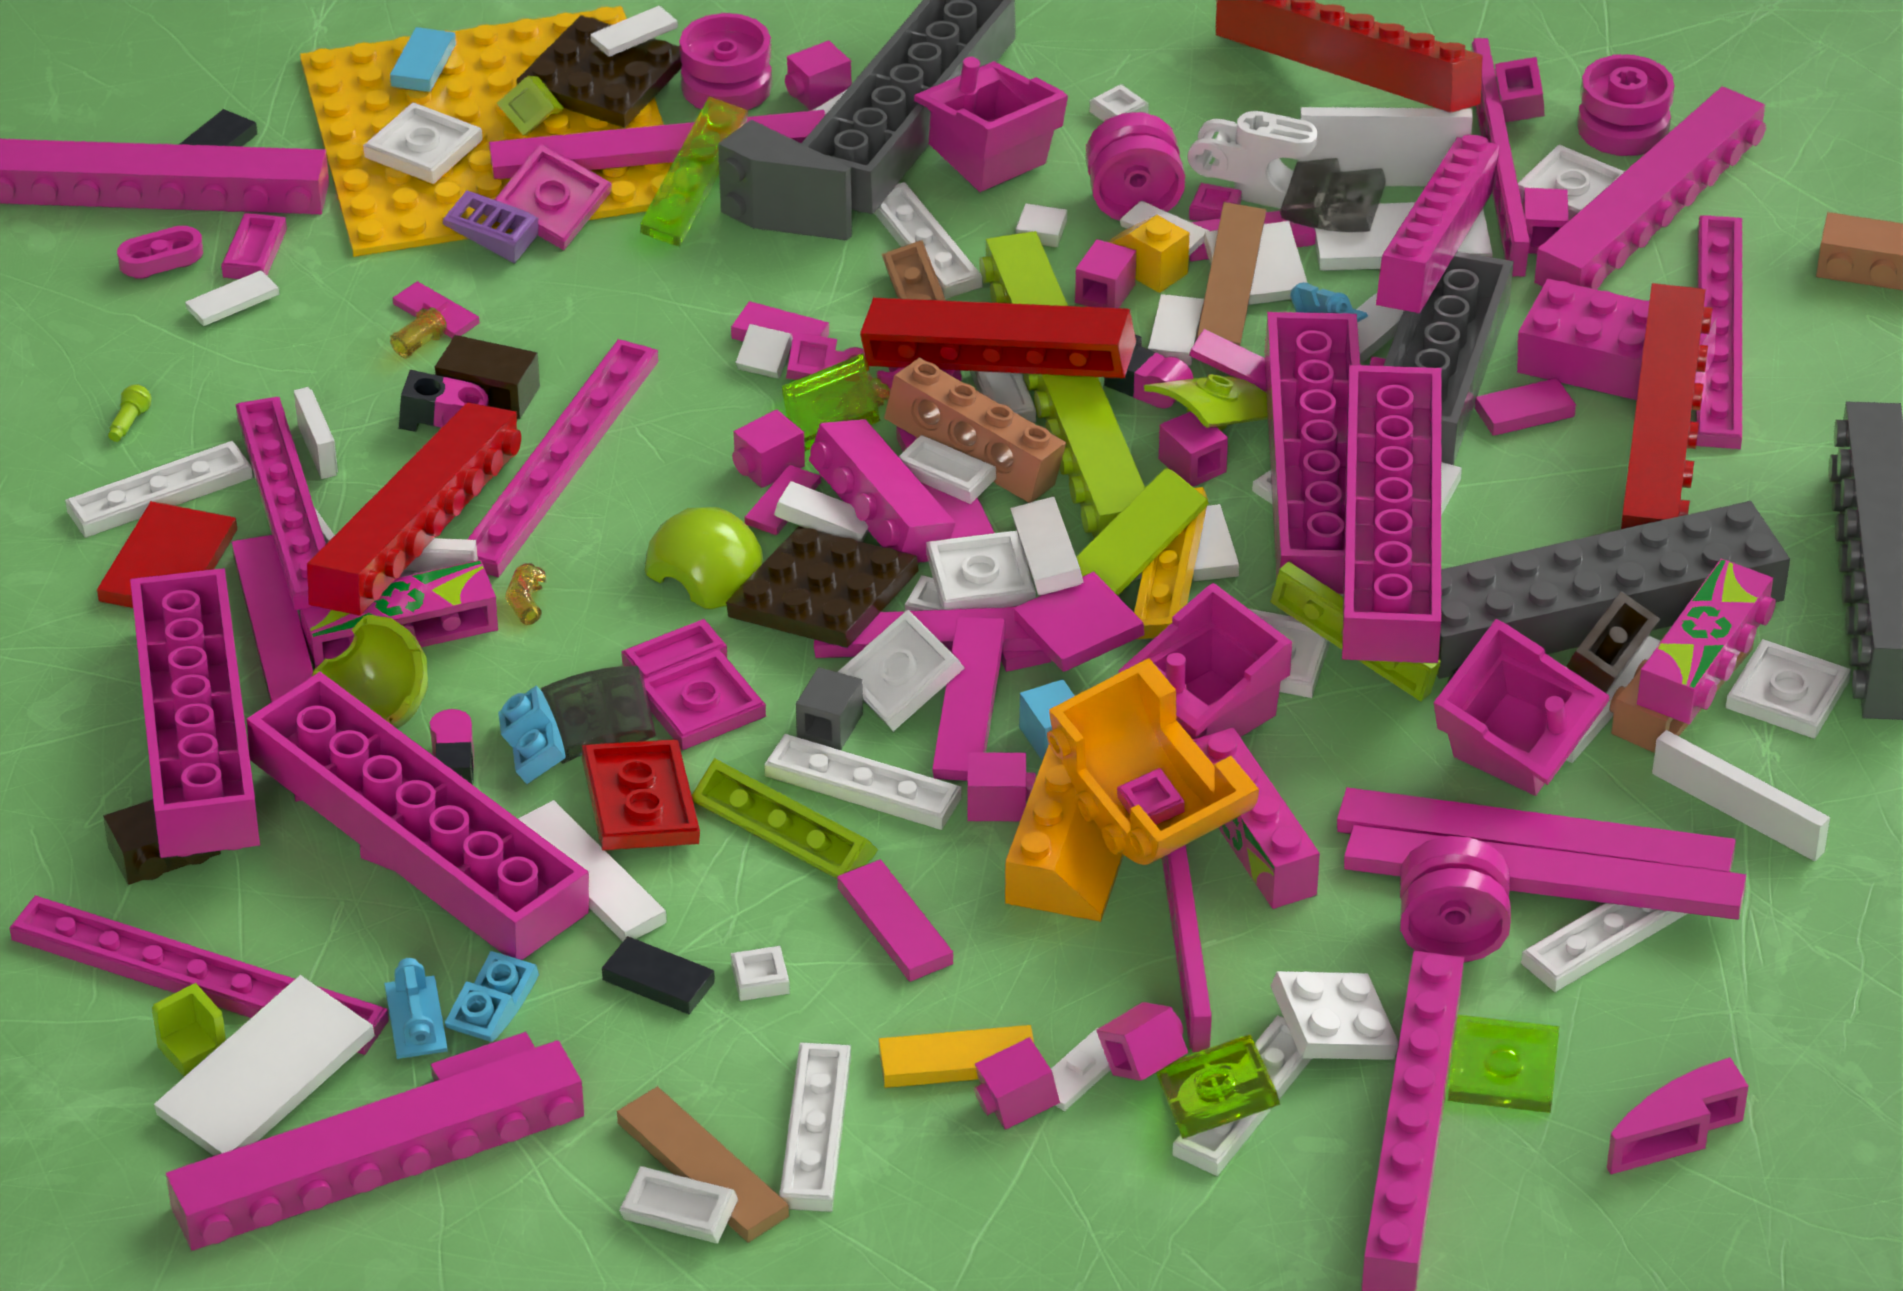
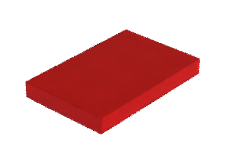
(166, 543)
(640, 794)

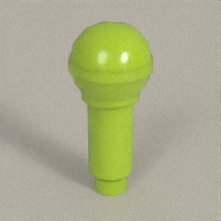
(134, 401)

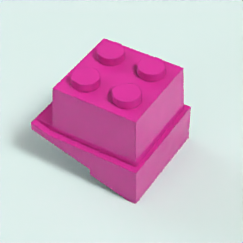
(993, 122)
(1220, 663)
(1516, 709)

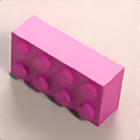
(1589, 339)

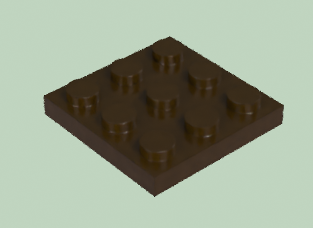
(602, 85)
(822, 586)

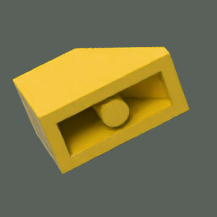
(1160, 251)

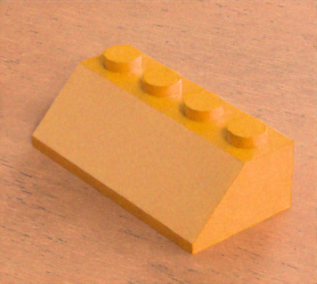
(1056, 854)

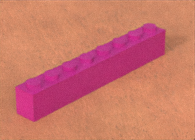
(163, 176)
(1652, 191)
(1437, 224)
(1413, 1124)
(374, 1145)

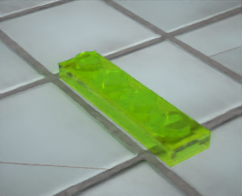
(691, 173)

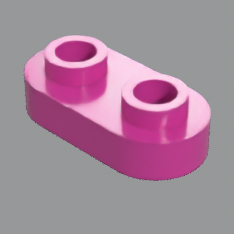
(160, 251)

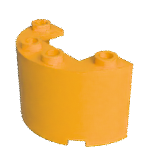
(1131, 730)

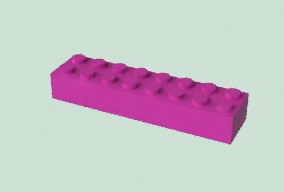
(1308, 437)
(1393, 515)
(194, 714)
(418, 817)

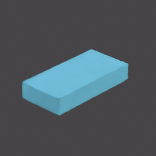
(422, 59)

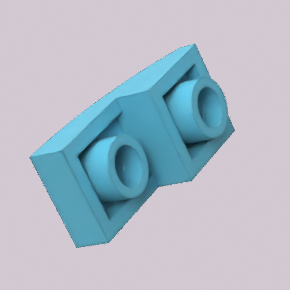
(532, 734)
(494, 998)

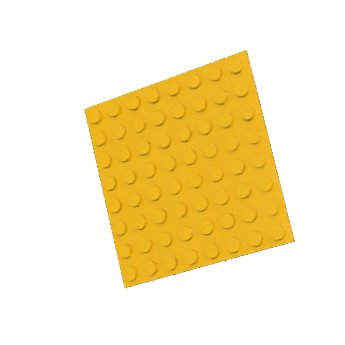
(398, 211)

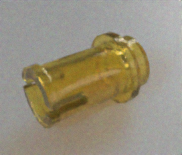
(426, 327)

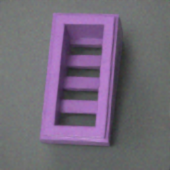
(496, 240)

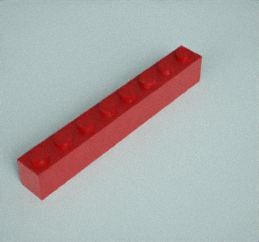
(1357, 49)
(412, 509)

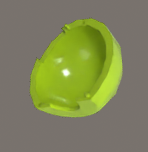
(705, 552)
(382, 669)

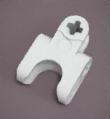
(1251, 153)

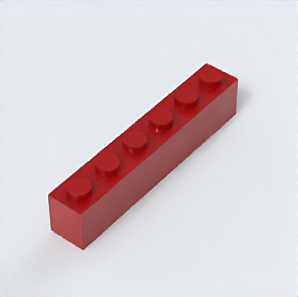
(999, 337)
(1665, 404)

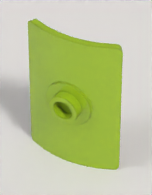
(1217, 399)

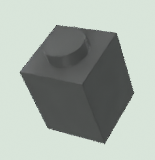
(829, 708)

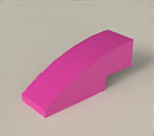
(1679, 1116)

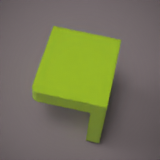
(529, 104)
(188, 1027)

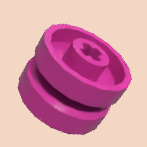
(726, 60)
(1625, 104)
(1132, 162)
(1455, 898)

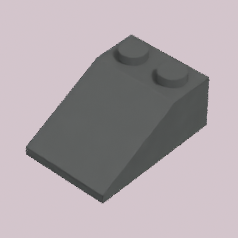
(783, 184)

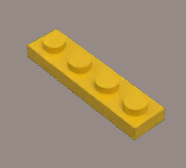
(1168, 579)

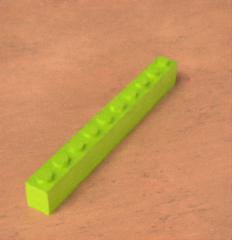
(1074, 406)

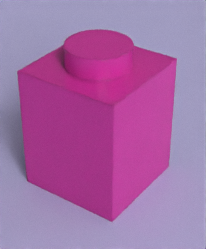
(817, 74)
(1520, 89)
(1544, 214)
(1105, 275)
(768, 448)
(1192, 449)
(997, 786)
(1142, 1041)
(1015, 1084)

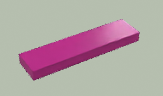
(969, 695)

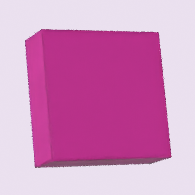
(1209, 201)
(1153, 794)

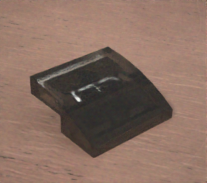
(1333, 199)
(600, 708)

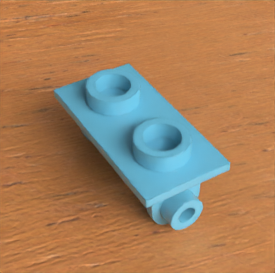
(1312, 300)
(415, 1011)

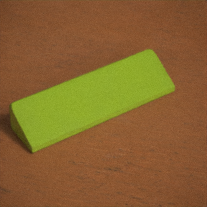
(1142, 530)
(781, 821)

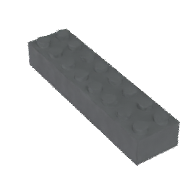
(877, 122)
(1871, 529)
(1566, 587)

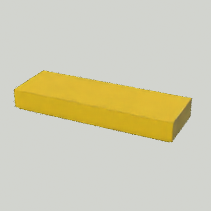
(943, 1055)

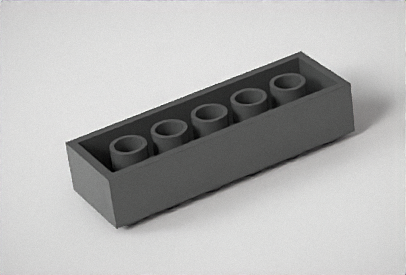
(1458, 335)

